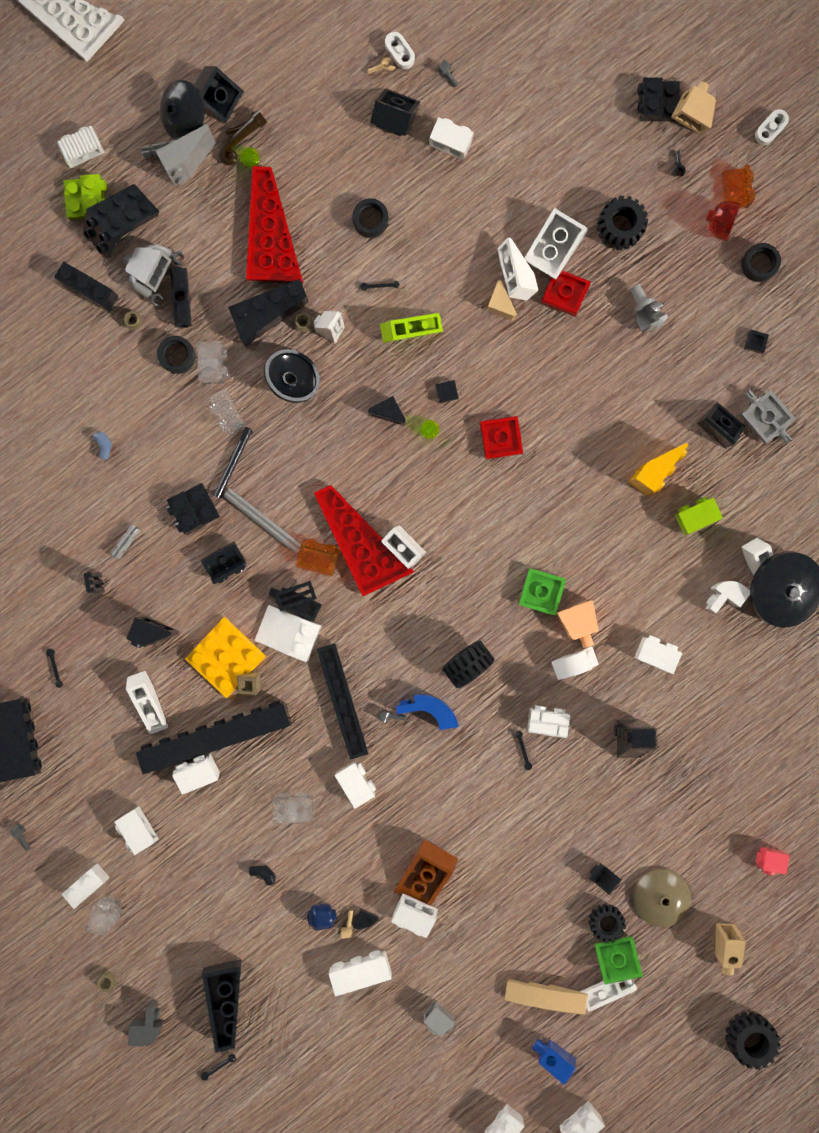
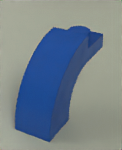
(432, 705)

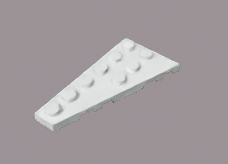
(75, 23)

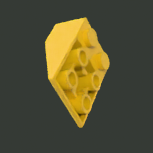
(651, 475)

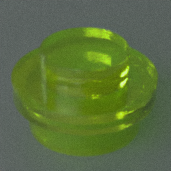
(250, 157)
(430, 429)

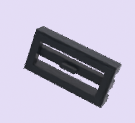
(96, 582)
(280, 601)

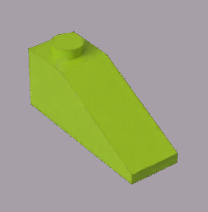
(411, 327)

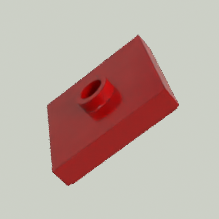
(566, 293)
(501, 437)

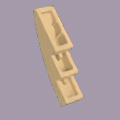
(546, 997)

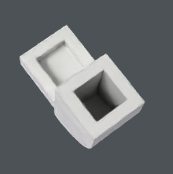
(727, 591)
(575, 663)

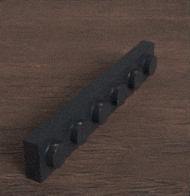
(342, 701)

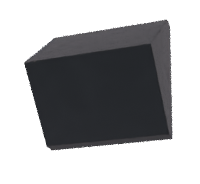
(722, 425)

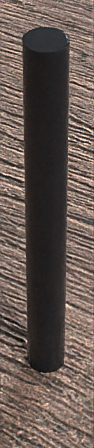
(232, 463)

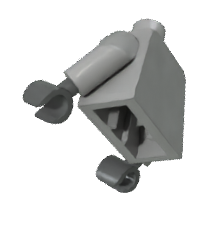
(148, 268)

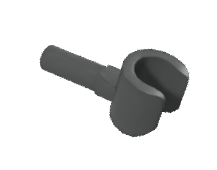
(443, 70)
(385, 715)
(17, 833)

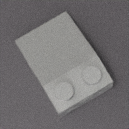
(186, 154)

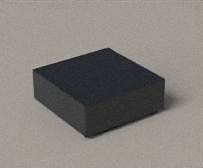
(756, 341)
(447, 391)

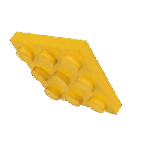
(225, 656)

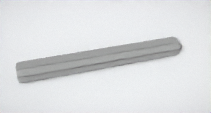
(262, 520)

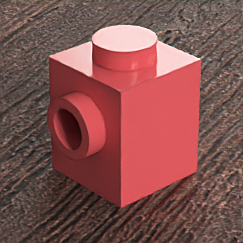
(772, 861)

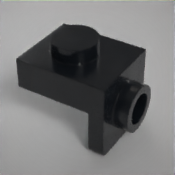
(605, 878)

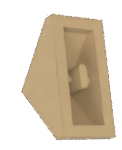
(501, 304)

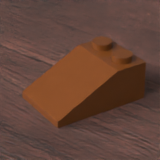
(426, 873)

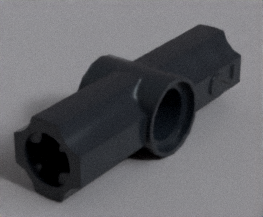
(182, 308)

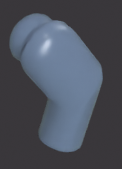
(105, 444)

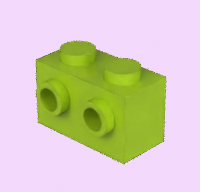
(698, 516)

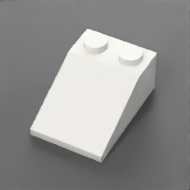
(555, 243)
(288, 633)

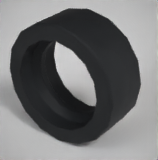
(370, 203)
(772, 253)
(165, 344)

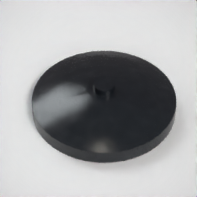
(785, 589)

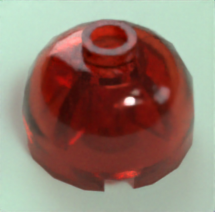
(722, 219)

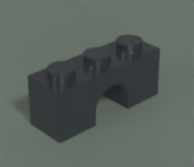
(86, 286)

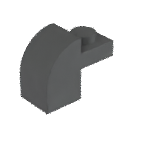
(145, 1031)

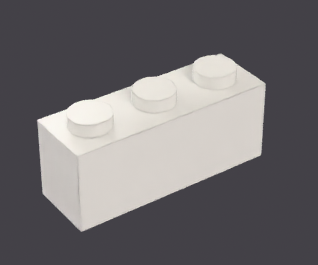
(360, 972)

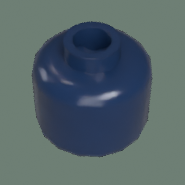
(321, 916)

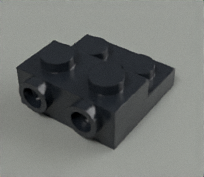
(658, 99)
(192, 509)

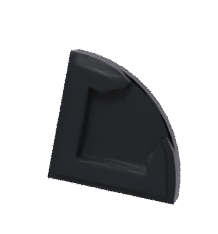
(365, 919)

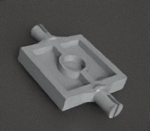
(767, 417)

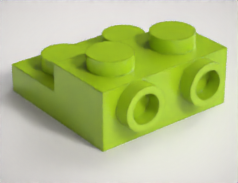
(83, 194)

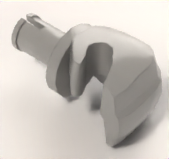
(647, 311)

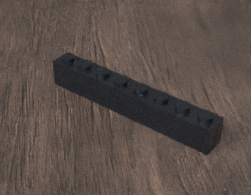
(213, 738)

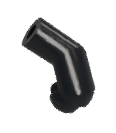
(265, 873)

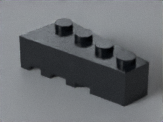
(266, 310)
(634, 738)
(222, 998)

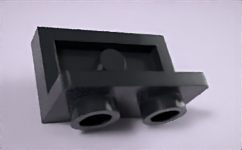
(224, 563)

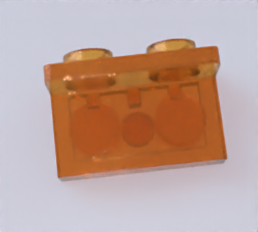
(738, 186)
(317, 557)

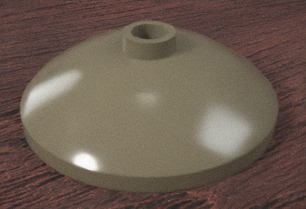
(655, 887)

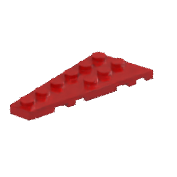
(269, 240)
(360, 544)

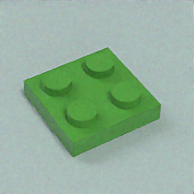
(542, 591)
(618, 960)

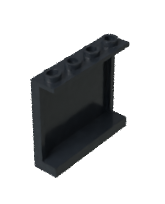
(17, 741)

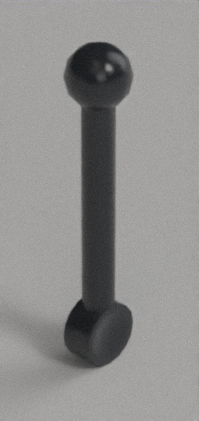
(364, 286)
(50, 652)
(528, 766)
(204, 1076)

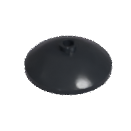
(181, 109)
(296, 369)

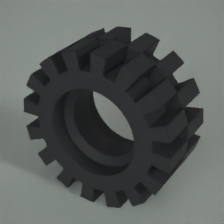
(615, 931)

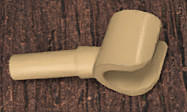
(384, 65)
(346, 932)

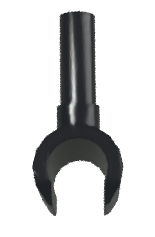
(678, 165)

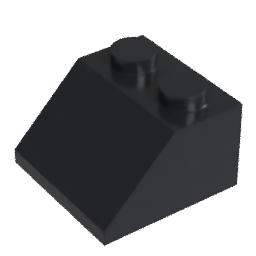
(218, 93)
(394, 112)
(148, 632)

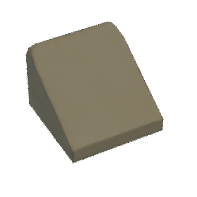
(249, 683)

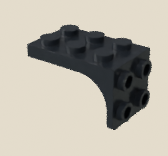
(116, 216)

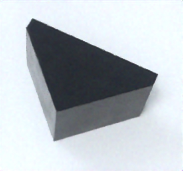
(388, 411)

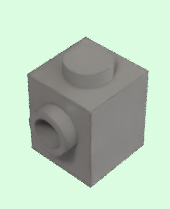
(438, 1019)

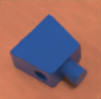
(560, 1065)

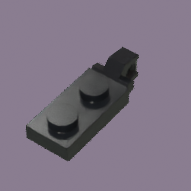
(307, 610)

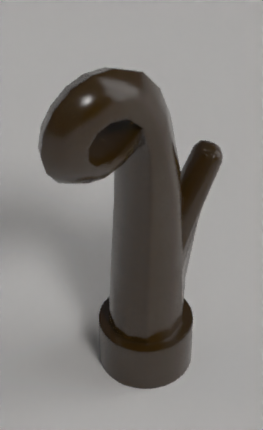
(240, 132)

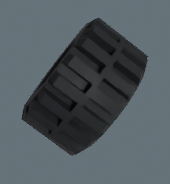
(626, 208)
(468, 664)
(761, 1053)

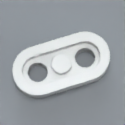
(401, 51)
(770, 128)

